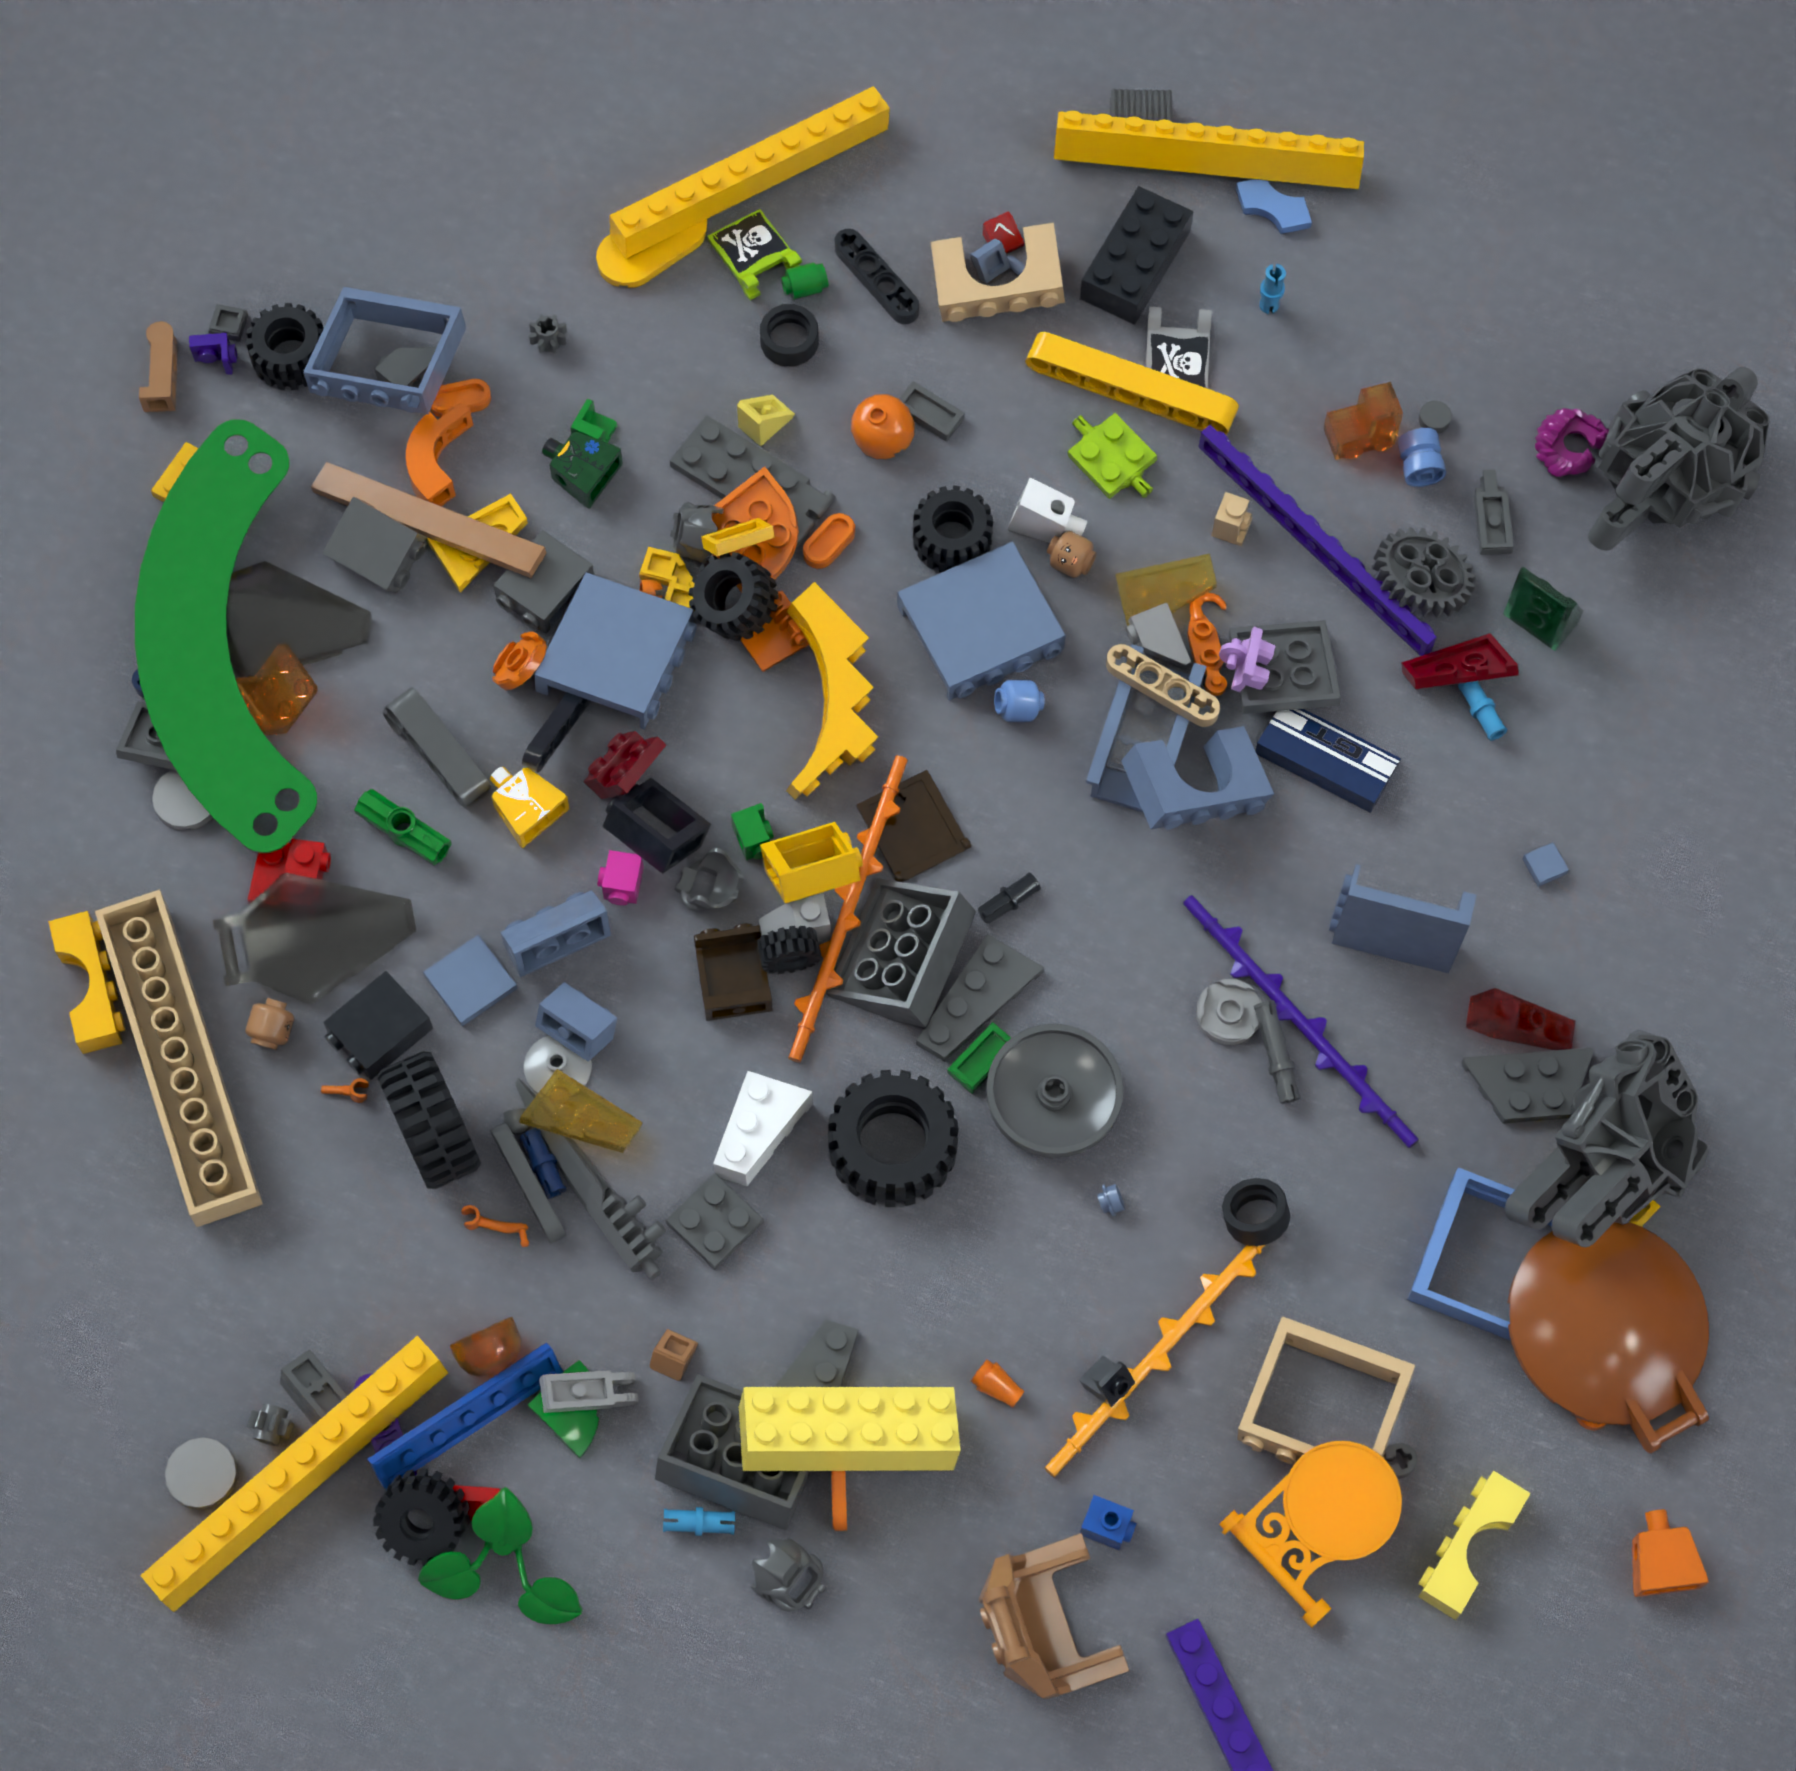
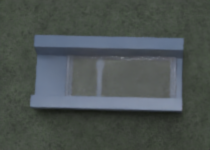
(1132, 721)

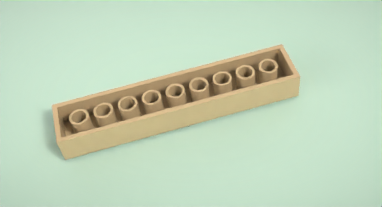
(178, 1058)

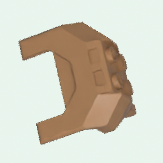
(1032, 1626)

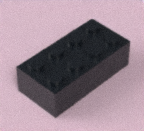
(1136, 255)

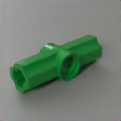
(387, 816)

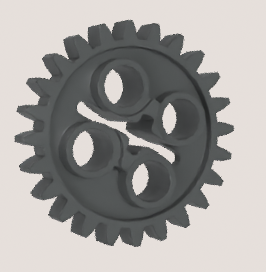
(1424, 572)

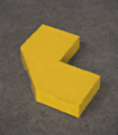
(669, 571)

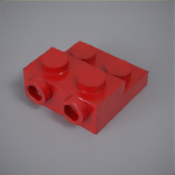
(297, 858)

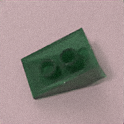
(1542, 609)

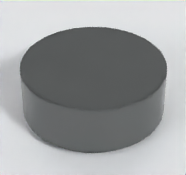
(1435, 416)

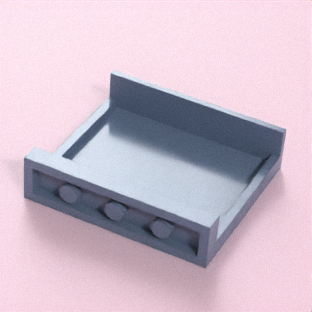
(982, 620)
(617, 647)
(1399, 925)

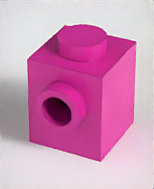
(621, 877)

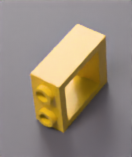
(807, 847)

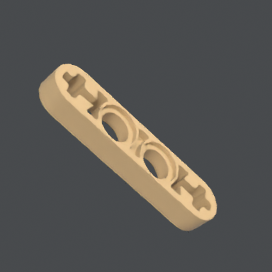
(1159, 690)

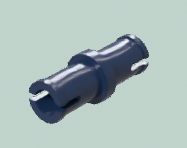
(543, 1163)

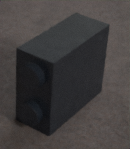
(377, 1026)

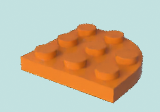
(766, 500)

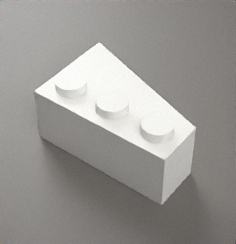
(757, 1125)

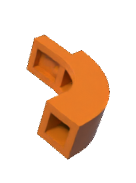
(423, 450)

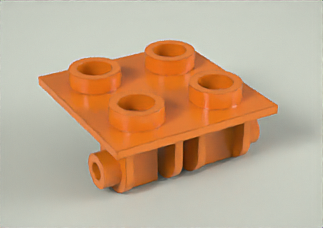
(778, 638)

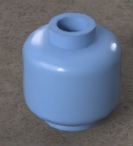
(1018, 700)

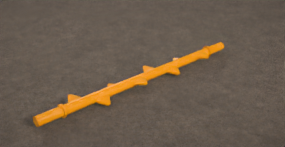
(1157, 1358)

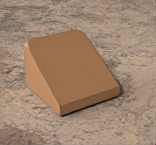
(673, 1354)

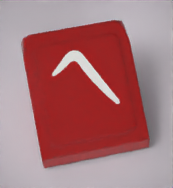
(1005, 230)

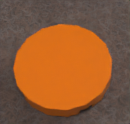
(519, 661)

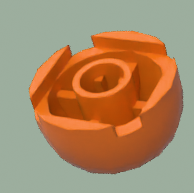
(882, 426)

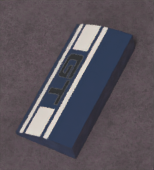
(1328, 756)

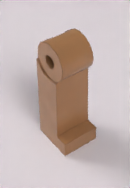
(163, 369)

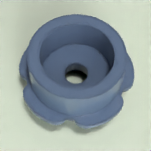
(1111, 1200)

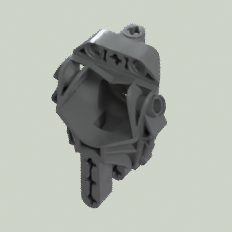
(1682, 453)
(1620, 1147)

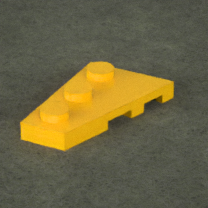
(463, 567)

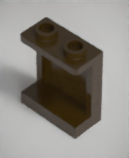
(732, 972)

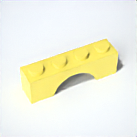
(1451, 1581)

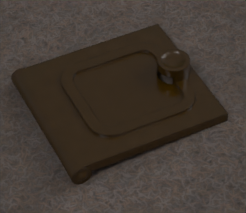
(921, 832)

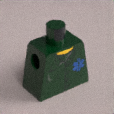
(583, 465)

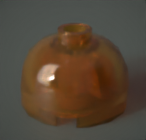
(488, 1349)

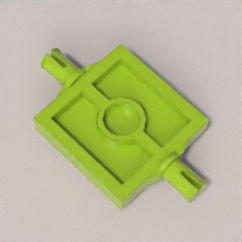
(1112, 455)

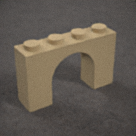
(1035, 287)

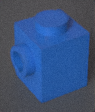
(1108, 1523)

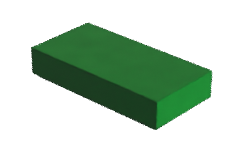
(974, 1063)

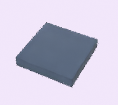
(470, 980)

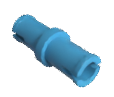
(1272, 288)
(1483, 709)
(699, 1521)

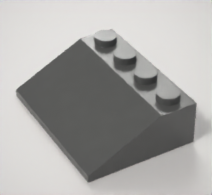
(903, 950)
(706, 1458)

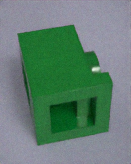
(751, 830)

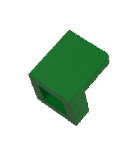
(593, 423)

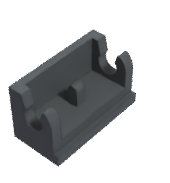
(311, 1386)

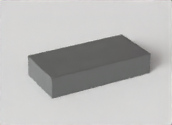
(932, 411)

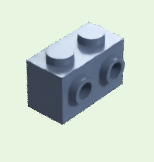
(576, 1021)

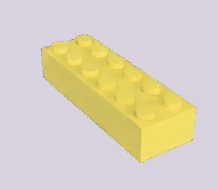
(848, 1428)

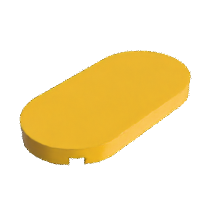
(649, 262)

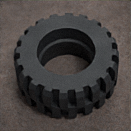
(899, 1096)
(429, 1120)

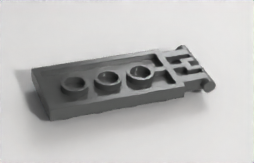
(725, 460)

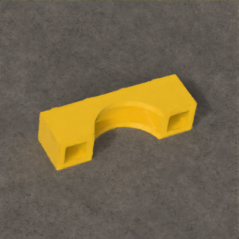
(95, 1018)

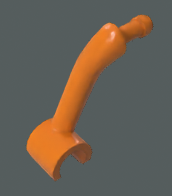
(500, 1226)

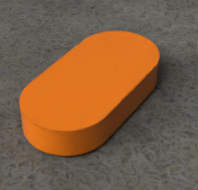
(472, 392)
(829, 541)
(839, 1508)

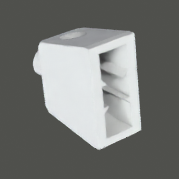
(1044, 513)

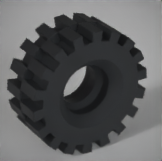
(427, 1494)

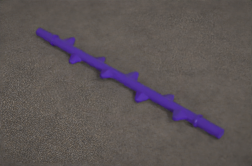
(1311, 1028)

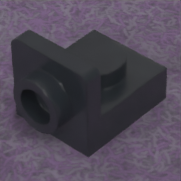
(1108, 1380)

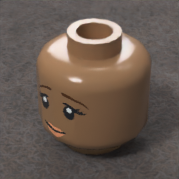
(1071, 554)
(269, 1024)

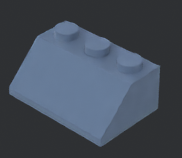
(556, 932)

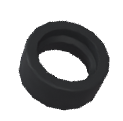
(789, 314)
(1253, 1190)

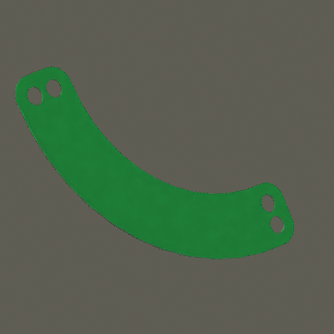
(185, 642)

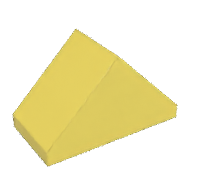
(762, 417)

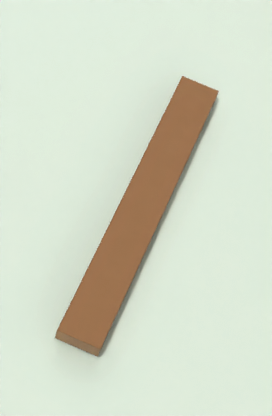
(432, 520)

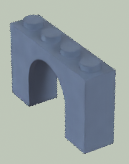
(1172, 802)

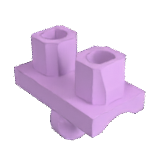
(1244, 658)

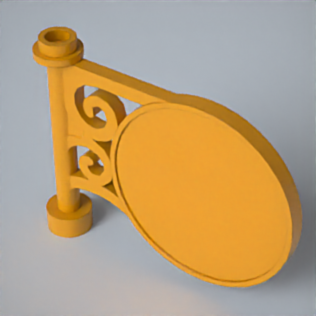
(1336, 1502)

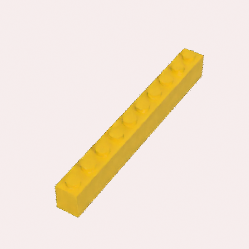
(1209, 149)
(749, 172)
(294, 1474)

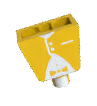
(526, 803)

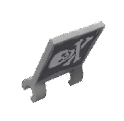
(1179, 350)

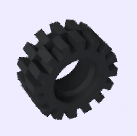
(789, 949)

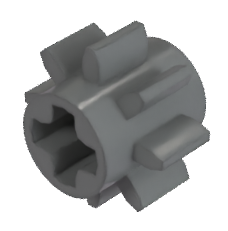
(547, 333)
(270, 1424)

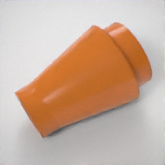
(995, 1382)

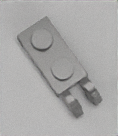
(585, 1391)

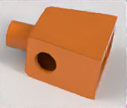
(1665, 1558)

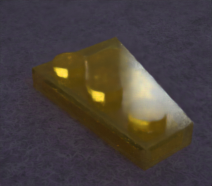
(1169, 582)
(580, 1114)

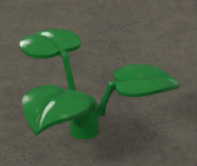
(504, 1528)

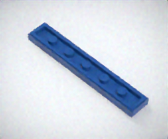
(464, 1416)

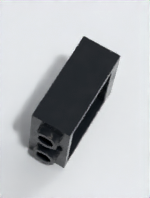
(644, 839)

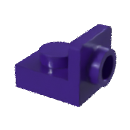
(214, 347)

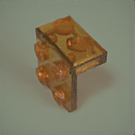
(278, 691)

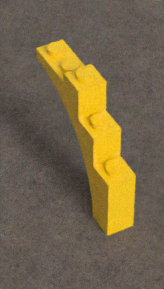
(834, 642)

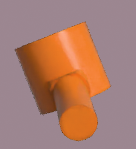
(348, 1090)

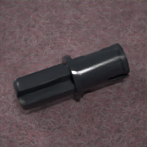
(1009, 898)

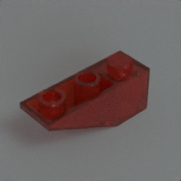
(1518, 1021)

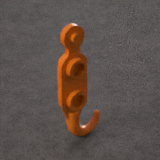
(1205, 643)

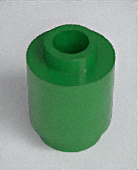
(804, 280)

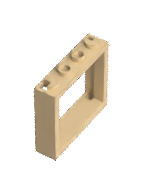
(1338, 1351)

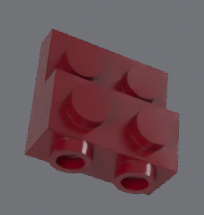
(623, 764)

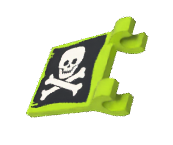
(751, 248)

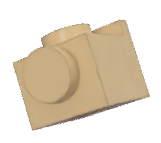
(1232, 519)

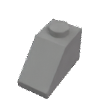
(1158, 635)
(802, 912)

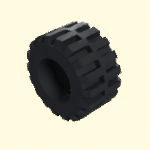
(277, 327)
(951, 507)
(712, 590)

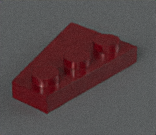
(1461, 663)

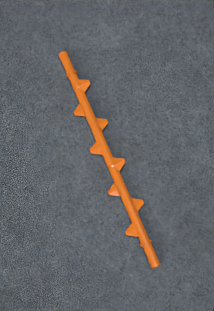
(846, 921)

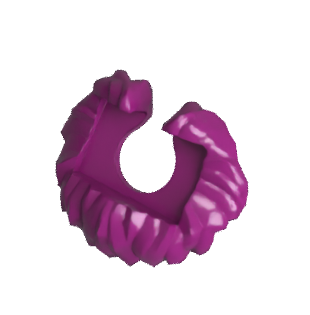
(1551, 441)

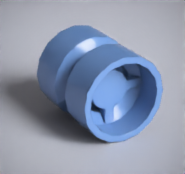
(1421, 457)

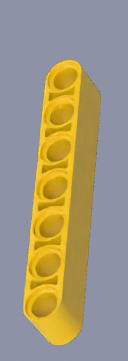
(1131, 383)

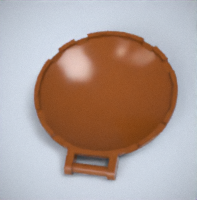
(1612, 1330)

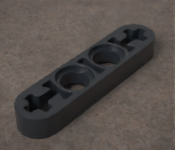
(879, 274)
(554, 731)

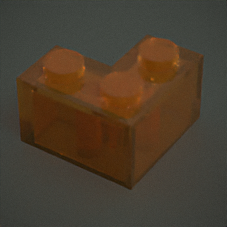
(1365, 426)

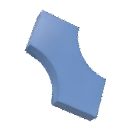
(1261, 199)

